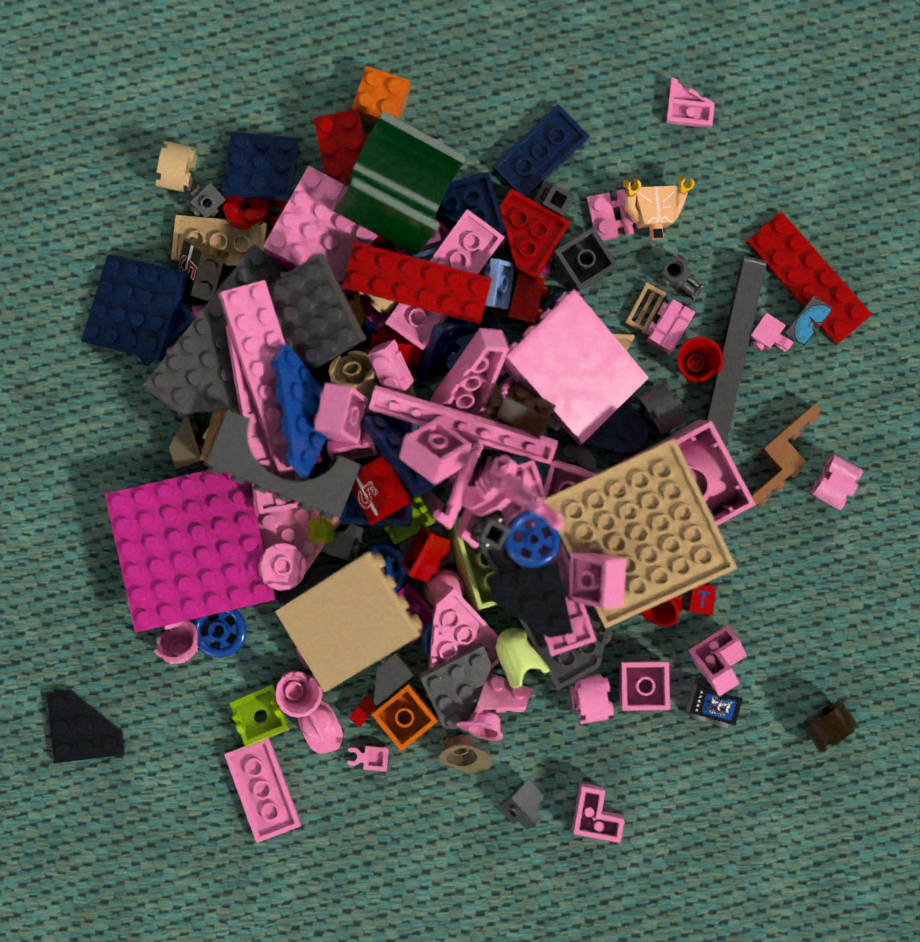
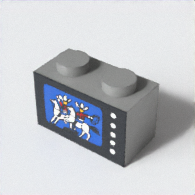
(708, 704)

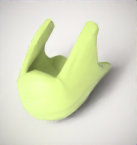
(517, 655)

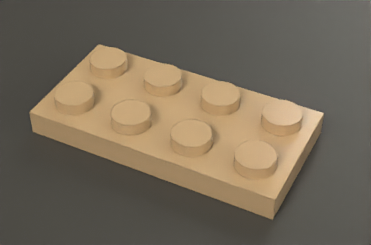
(217, 234)

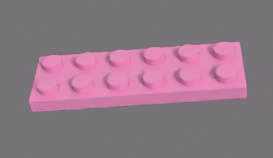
(466, 249)

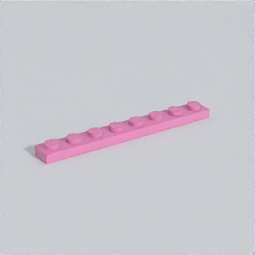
(464, 424)

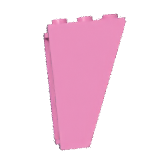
(575, 366)

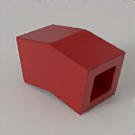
(362, 711)

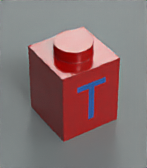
(702, 599)

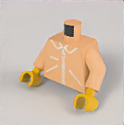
(656, 205)

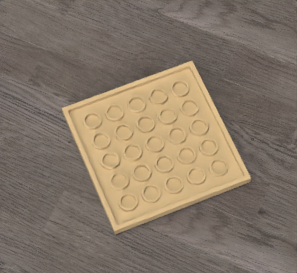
(651, 517)

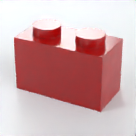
(527, 299)

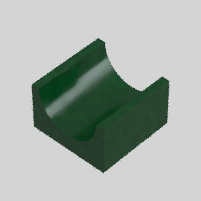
(398, 183)

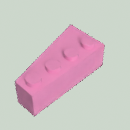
(474, 374)

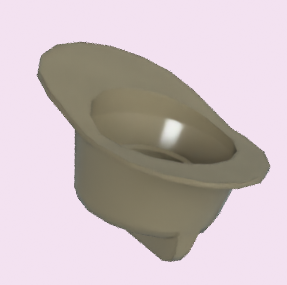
(463, 755)

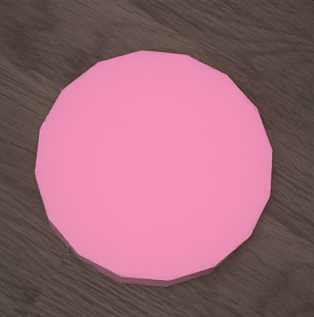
(282, 566)

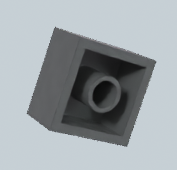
(584, 260)

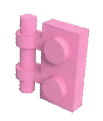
(603, 216)

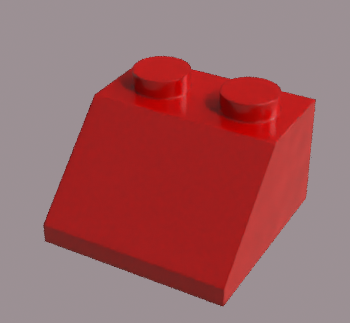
(425, 554)

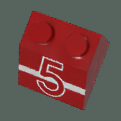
(379, 490)

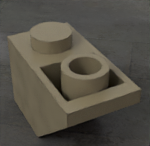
(186, 445)

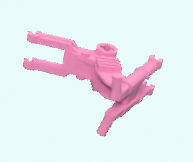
(492, 492)

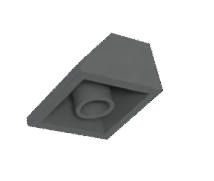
(391, 675)

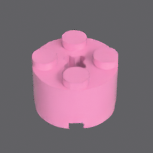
(836, 482)
(591, 698)

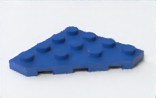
(300, 403)

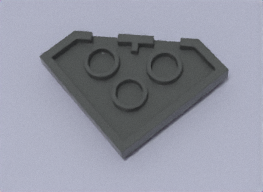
(456, 686)

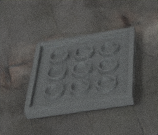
(314, 313)

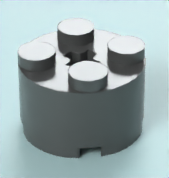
(662, 408)

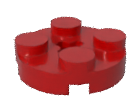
(245, 219)

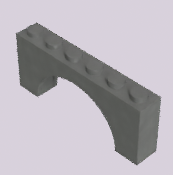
(233, 456)

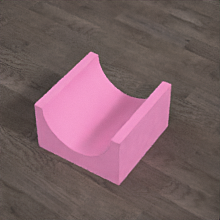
(712, 470)

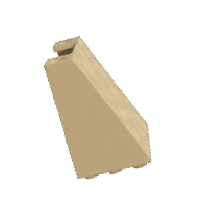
(349, 621)

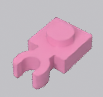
(374, 757)

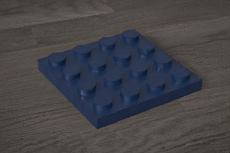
(135, 307)

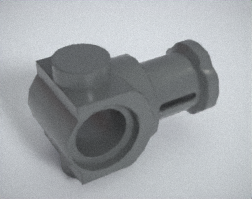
(683, 279)

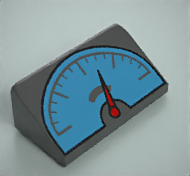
(809, 320)

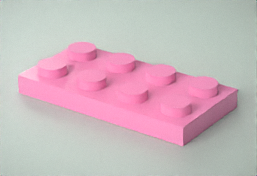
(263, 790)

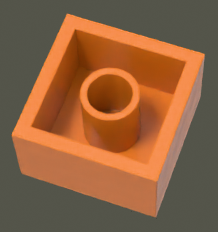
(380, 93)
(405, 716)

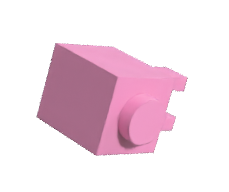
(768, 333)

